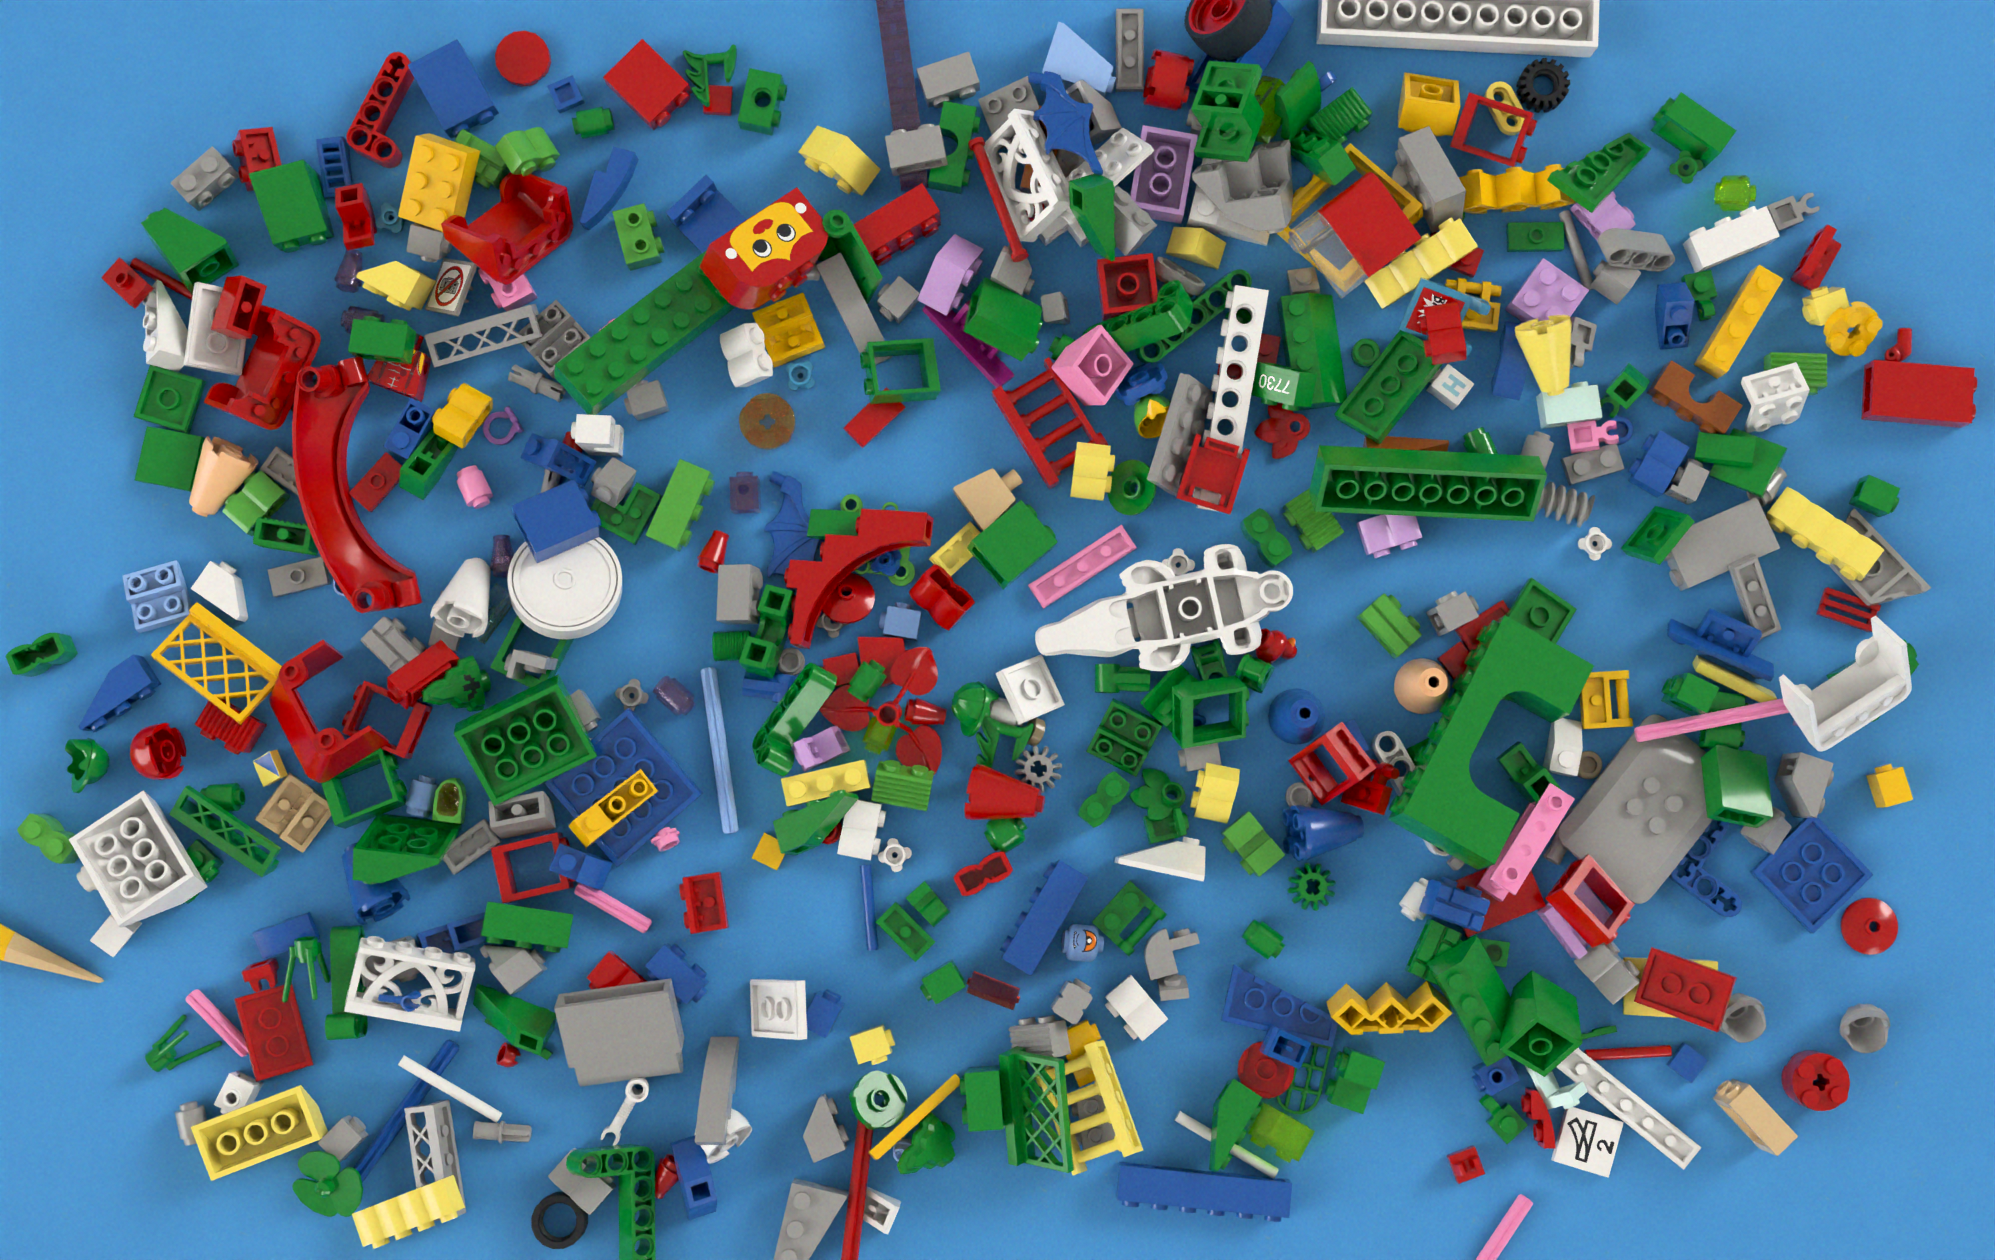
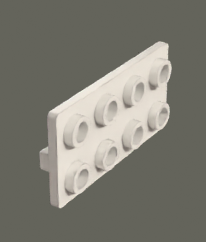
(1117, 158)

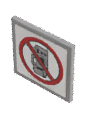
(451, 287)

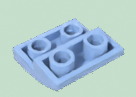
(157, 596)

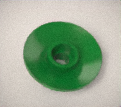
(1123, 484)

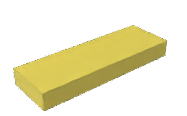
(1732, 680)

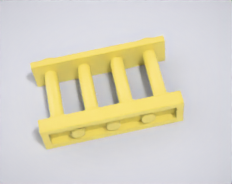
(1115, 1112)

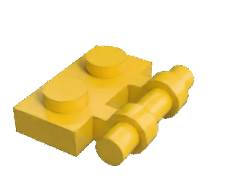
(1473, 319)

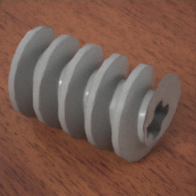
(1566, 503)

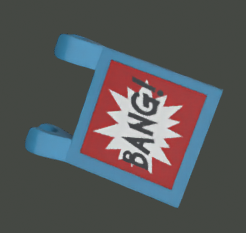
(1431, 293)

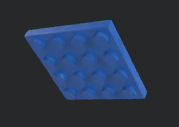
(621, 752)

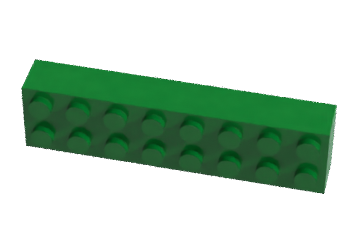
(642, 338)
(1427, 483)

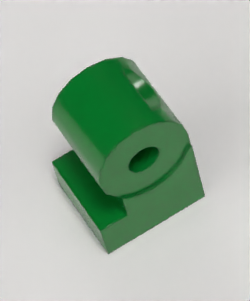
(928, 904)
(1496, 951)

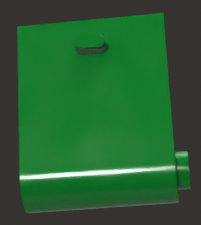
(846, 240)

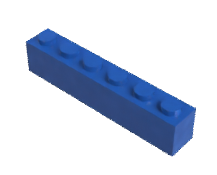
(1204, 1190)

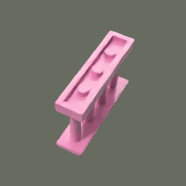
(1526, 843)

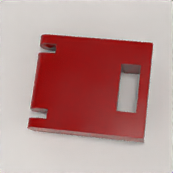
(1215, 470)

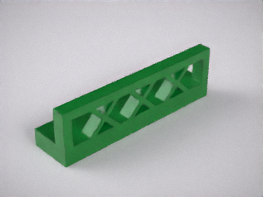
(222, 834)

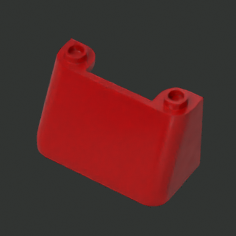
(517, 230)
(271, 371)

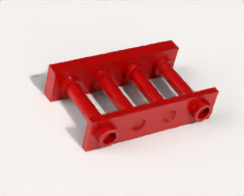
(1022, 423)

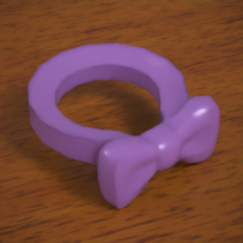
(516, 427)

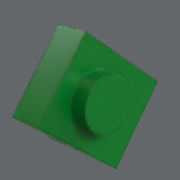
(1170, 828)

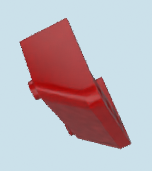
(322, 752)

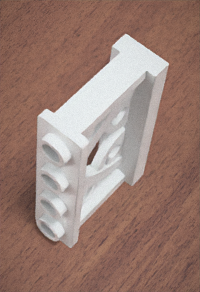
(1053, 188)
(434, 1014)

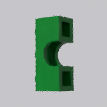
(958, 123)
(764, 650)

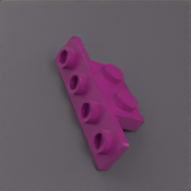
(976, 351)

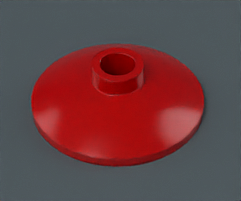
(851, 607)
(1856, 923)

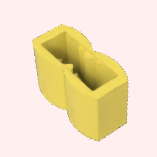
(1091, 471)
(1215, 793)

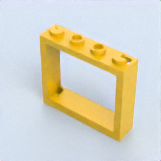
(1316, 187)

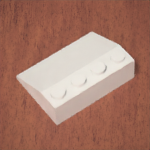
(137, 861)

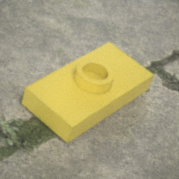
(955, 552)

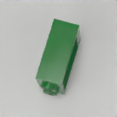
(1692, 128)
(928, 367)
(529, 680)
(1182, 712)
(337, 799)

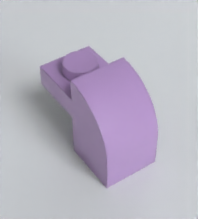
(820, 748)

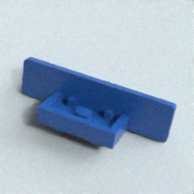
(1725, 640)

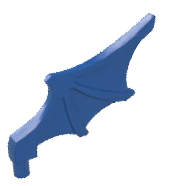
(1065, 119)
(789, 527)

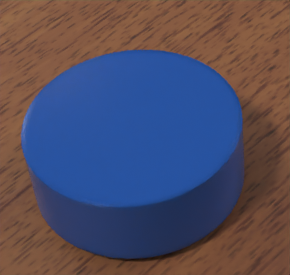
(1326, 80)
(1624, 429)

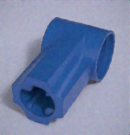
(765, 687)

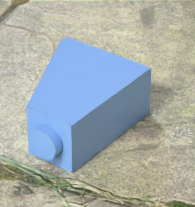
(1078, 61)

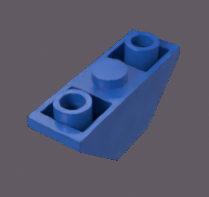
(694, 1178)

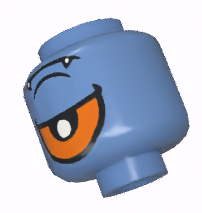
(1081, 943)

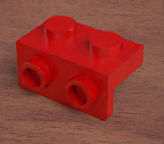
(704, 903)

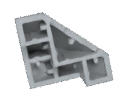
(1252, 191)

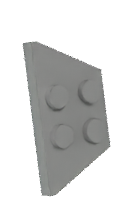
(1889, 576)

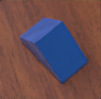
(1285, 1047)

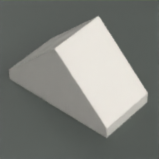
(880, 1210)

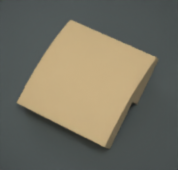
(295, 812)

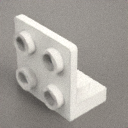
(1774, 397)

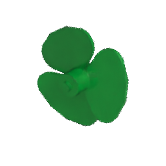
(332, 1190)

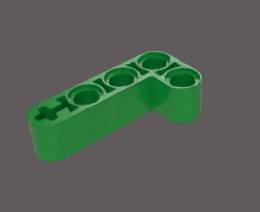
(1152, 322)
(790, 717)
(343, 946)

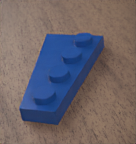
(1259, 1004)

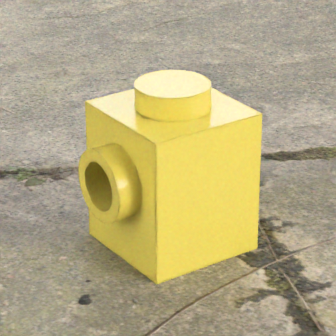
(1823, 303)
(872, 1044)

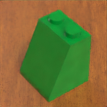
(292, 205)
(189, 248)
(1540, 1024)

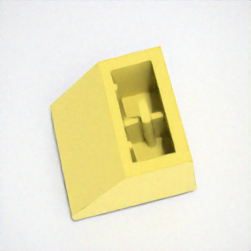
(402, 283)

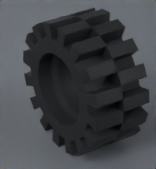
(1549, 70)

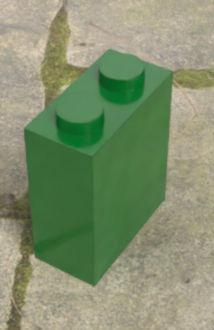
(1003, 319)
(1012, 544)
(1736, 786)

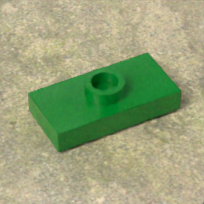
(1535, 236)

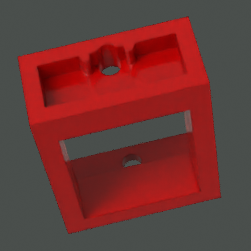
(1466, 121)
(412, 731)
(1347, 755)
(505, 872)
(1577, 914)

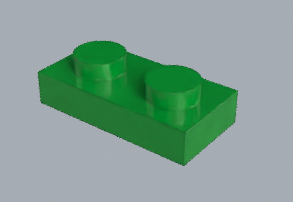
(905, 931)

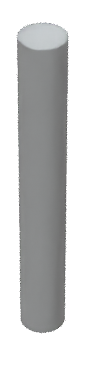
(1576, 249)

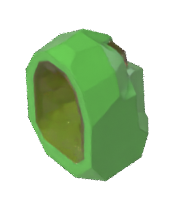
(450, 801)

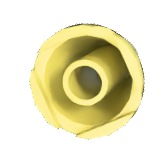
(1547, 351)

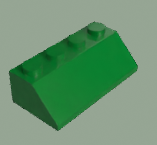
(1313, 344)
(1474, 995)

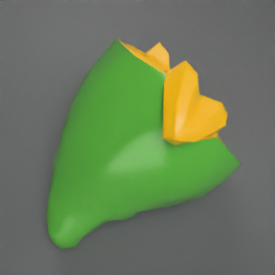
(1150, 415)

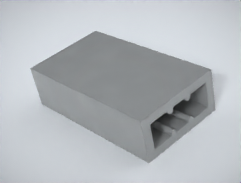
(1720, 541)

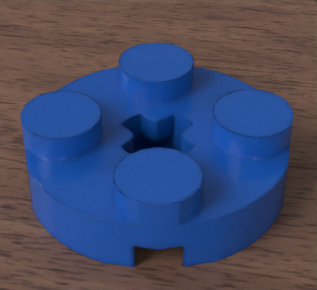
(1141, 382)

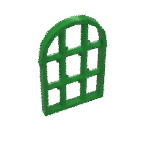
(1306, 1089)

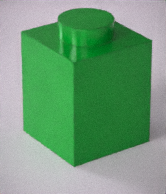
(1875, 496)

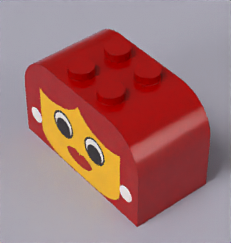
(766, 252)

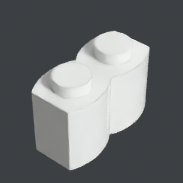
(746, 355)
(860, 830)
(1135, 1008)

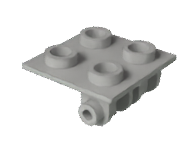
(1001, 102)

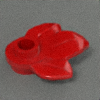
(1278, 430)

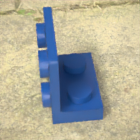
(704, 214)

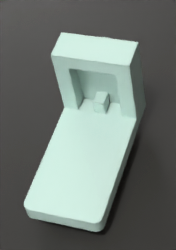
(1553, 1094)

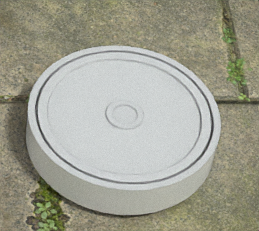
(567, 592)

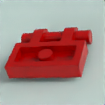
(1372, 795)

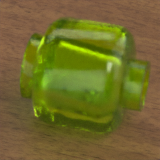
(1734, 193)

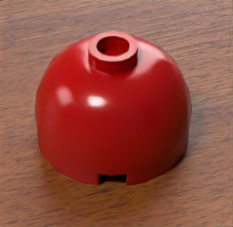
(158, 752)

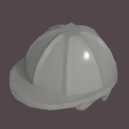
(1744, 1018)
(1865, 1028)

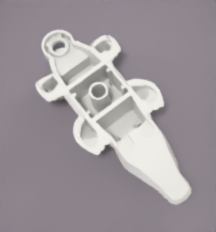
(1173, 612)

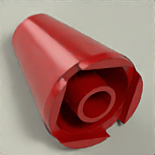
(1000, 796)

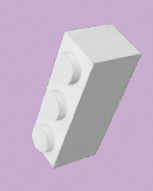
(1730, 238)

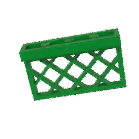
(1020, 1109)

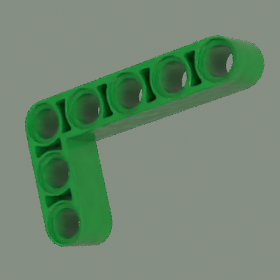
(629, 1201)

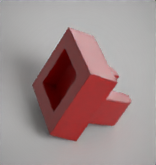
(261, 970)
(1465, 1164)

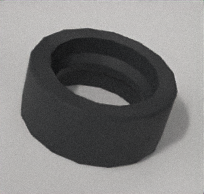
(545, 1237)

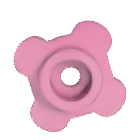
(666, 839)

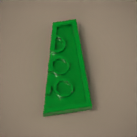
(1600, 172)

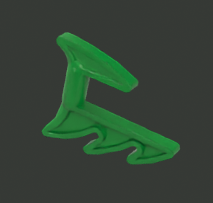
(699, 64)
(992, 731)

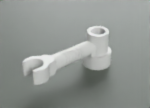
(632, 1096)

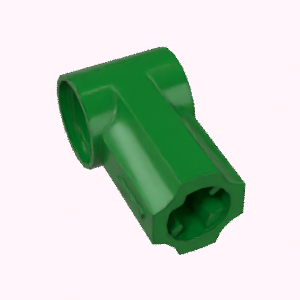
(1113, 679)

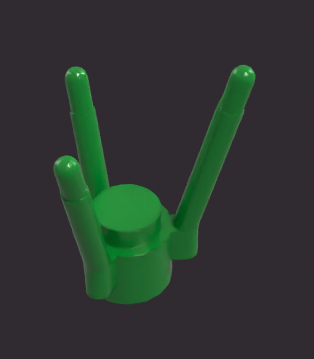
(305, 950)
(163, 1053)

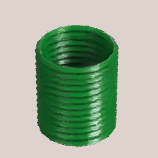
(729, 644)

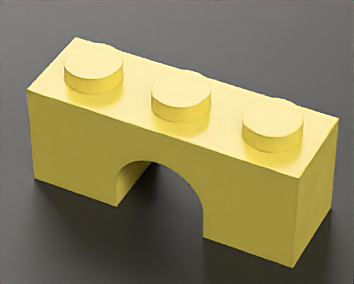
(820, 783)

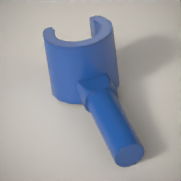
(404, 1001)

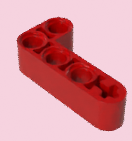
(387, 107)

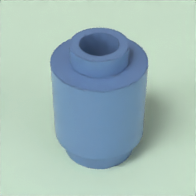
(421, 796)

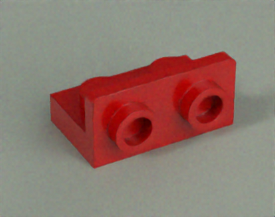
(256, 152)
(1817, 259)

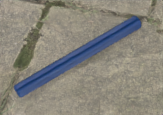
(398, 1119)

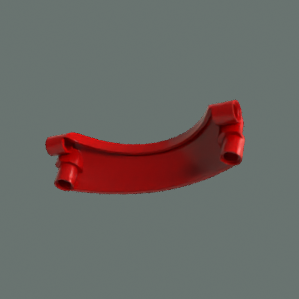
(320, 442)

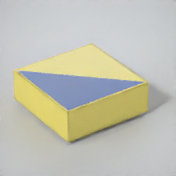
(270, 768)

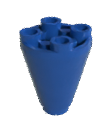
(1318, 830)

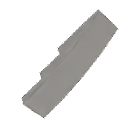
(850, 303)
(717, 1091)

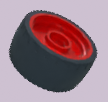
(1227, 26)

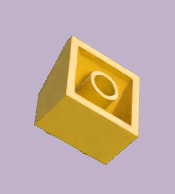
(1429, 103)

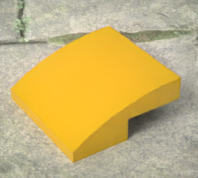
(789, 329)

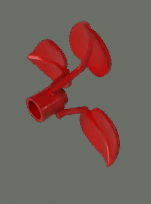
(913, 671)

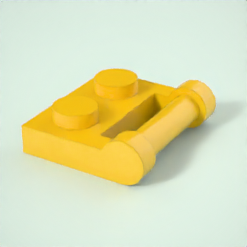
(1596, 701)

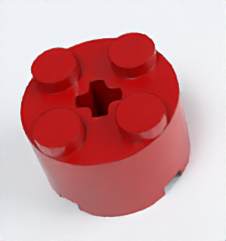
(1167, 80)
(1832, 1080)

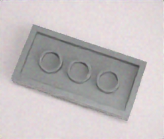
(1182, 422)

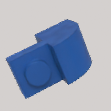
(581, 866)

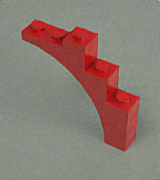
(842, 554)

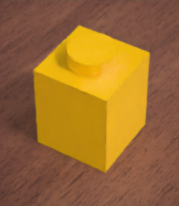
(1889, 786)

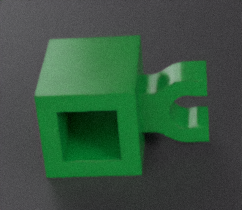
(1625, 389)

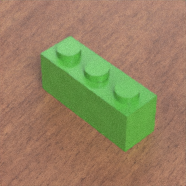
(680, 505)

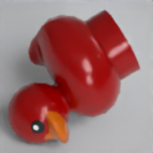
(1274, 645)

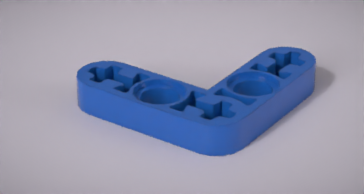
(1696, 873)

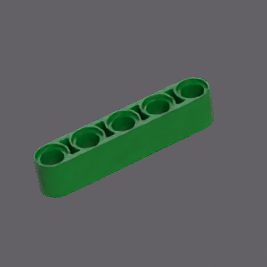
(1205, 311)

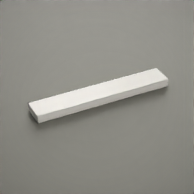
(1630, 1108)

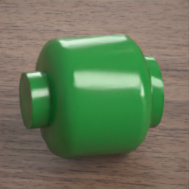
(1005, 833)

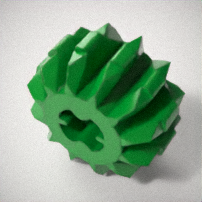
(1301, 886)

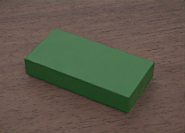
(1725, 449)

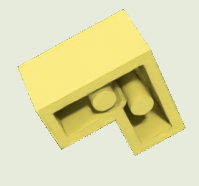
(839, 158)

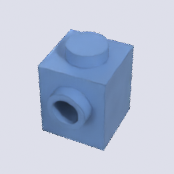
(901, 622)

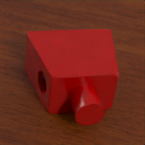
(882, 650)

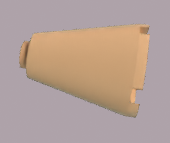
(219, 474)
(1415, 692)

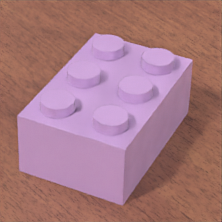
(1164, 176)

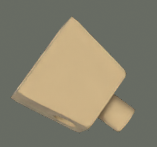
(988, 496)

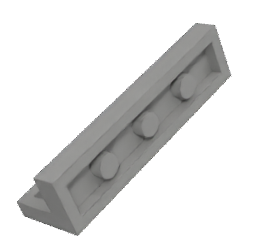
(487, 324)
(443, 1157)

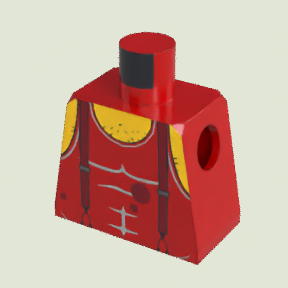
(403, 378)

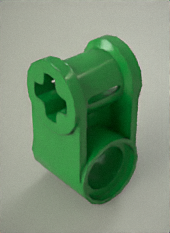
(1210, 663)
(1254, 672)

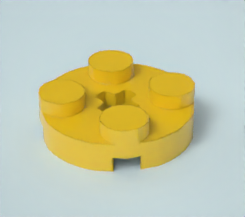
(1855, 342)

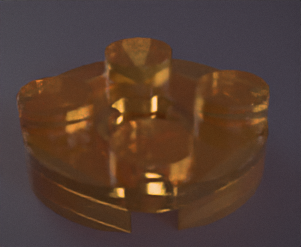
(757, 434)

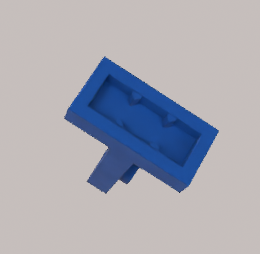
(558, 458)

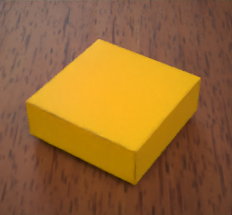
(768, 852)

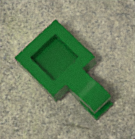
(1703, 290)
(1504, 1119)

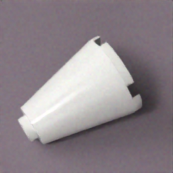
(465, 600)

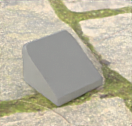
(1055, 308)

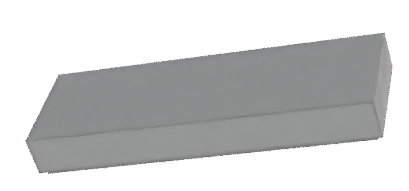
(1129, 50)
(1754, 595)

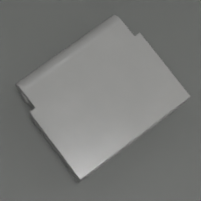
(621, 1032)

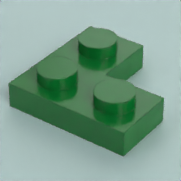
(632, 518)

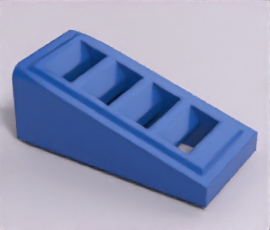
(324, 156)

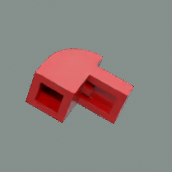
(357, 216)

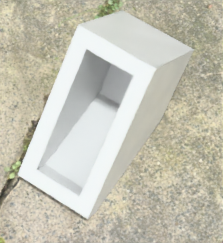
(223, 589)
(1564, 747)

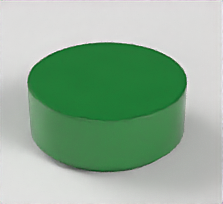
(1365, 353)

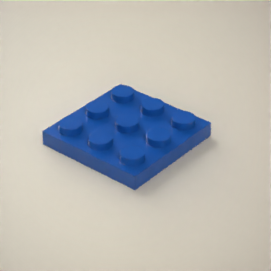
(1811, 873)

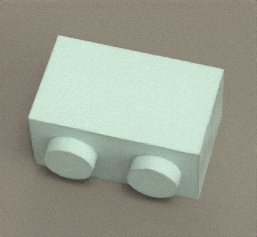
(1573, 406)

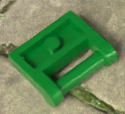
(1121, 912)

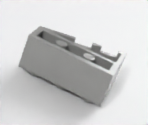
(1431, 177)
(806, 1218)

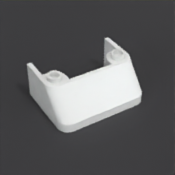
(1854, 695)

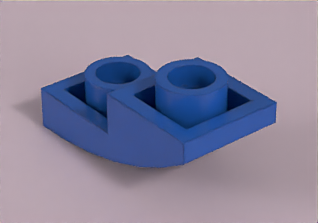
(278, 937)

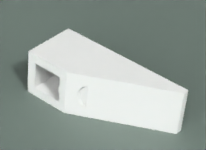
(164, 330)

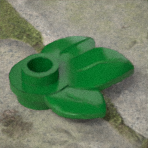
(1154, 794)

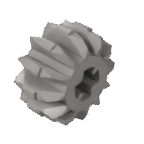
(1044, 761)

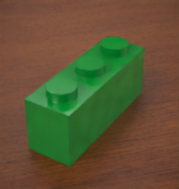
(526, 926)

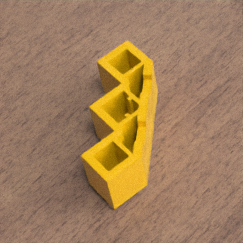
(1512, 191)
(1388, 1010)

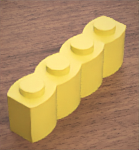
(1425, 261)
(1823, 533)
(407, 1211)

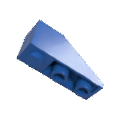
(121, 688)

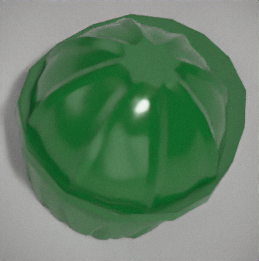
(972, 705)
(88, 762)

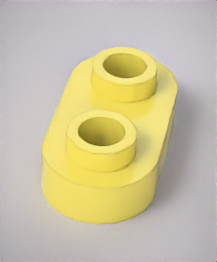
(1509, 98)

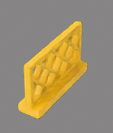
(232, 642)

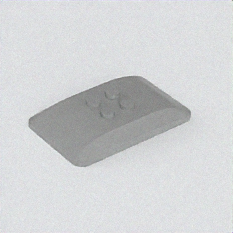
(1641, 813)

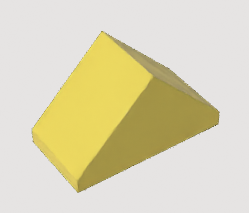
(1196, 246)

